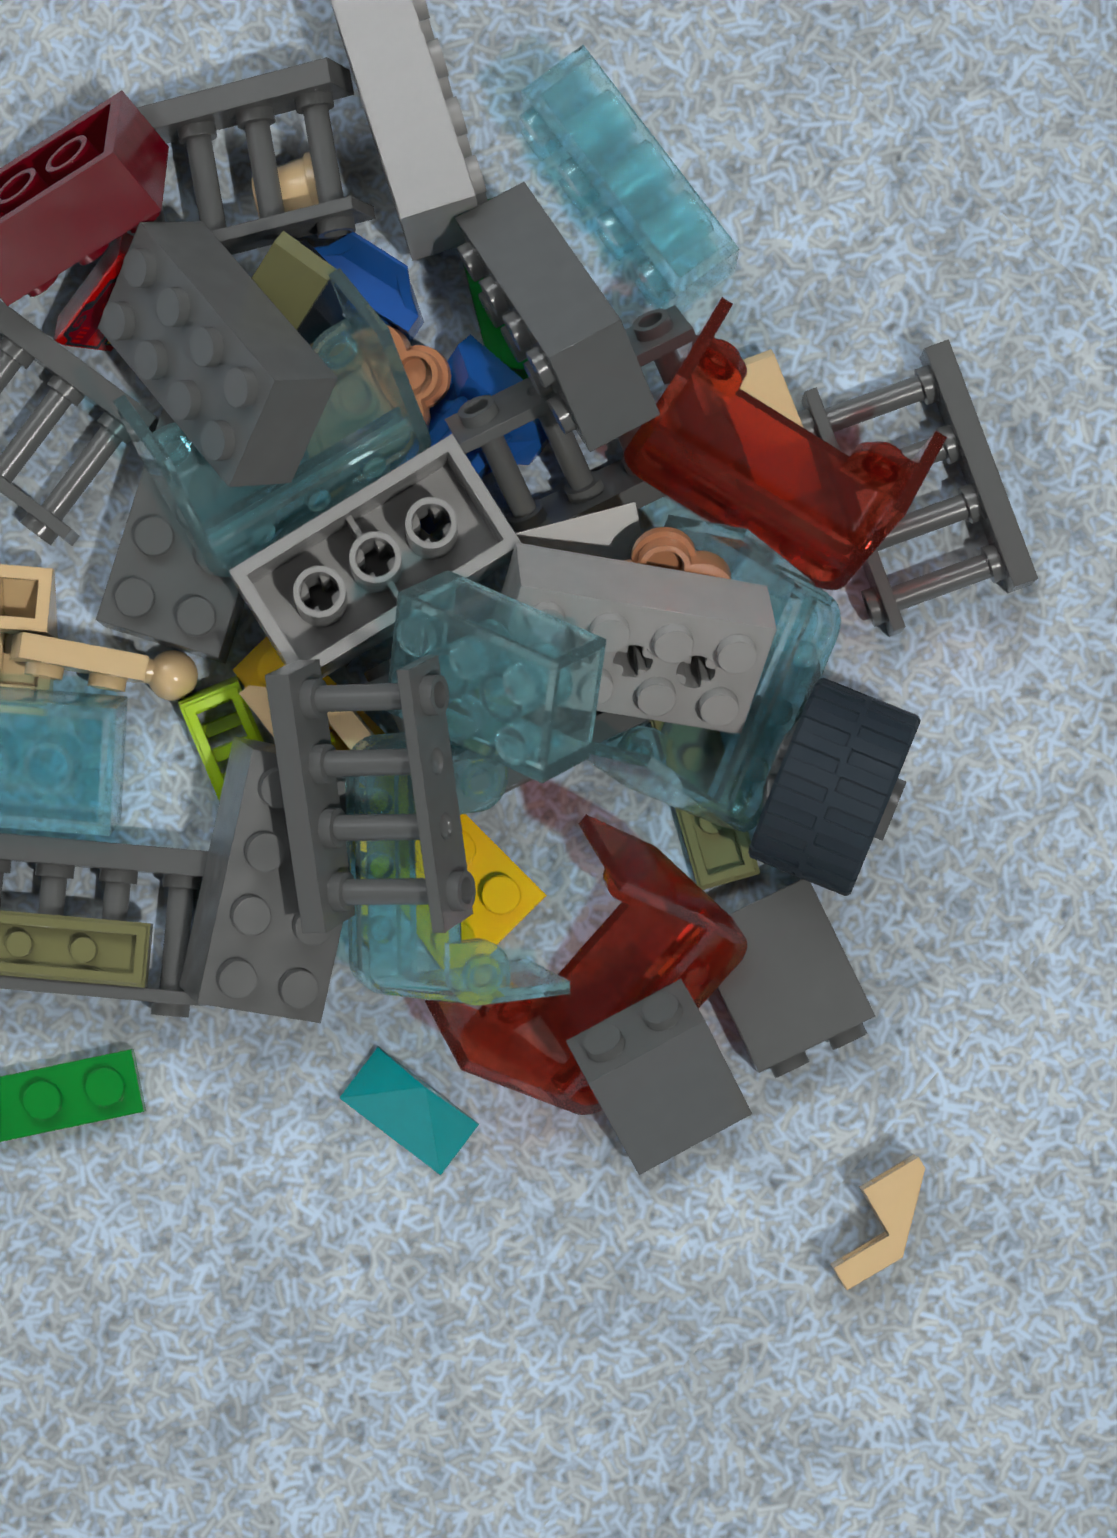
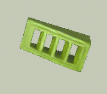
(208, 699)

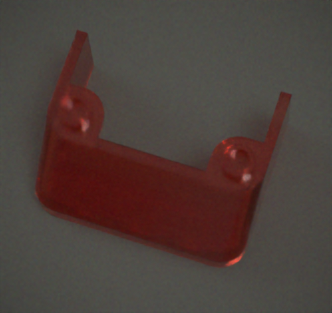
(766, 473)
(652, 939)

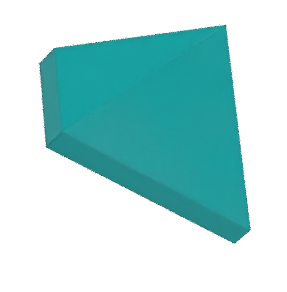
(409, 1111)

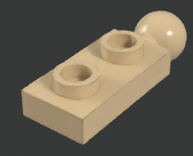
(170, 674)

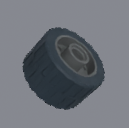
(833, 786)

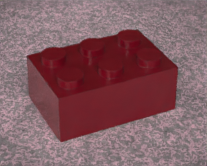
(77, 195)

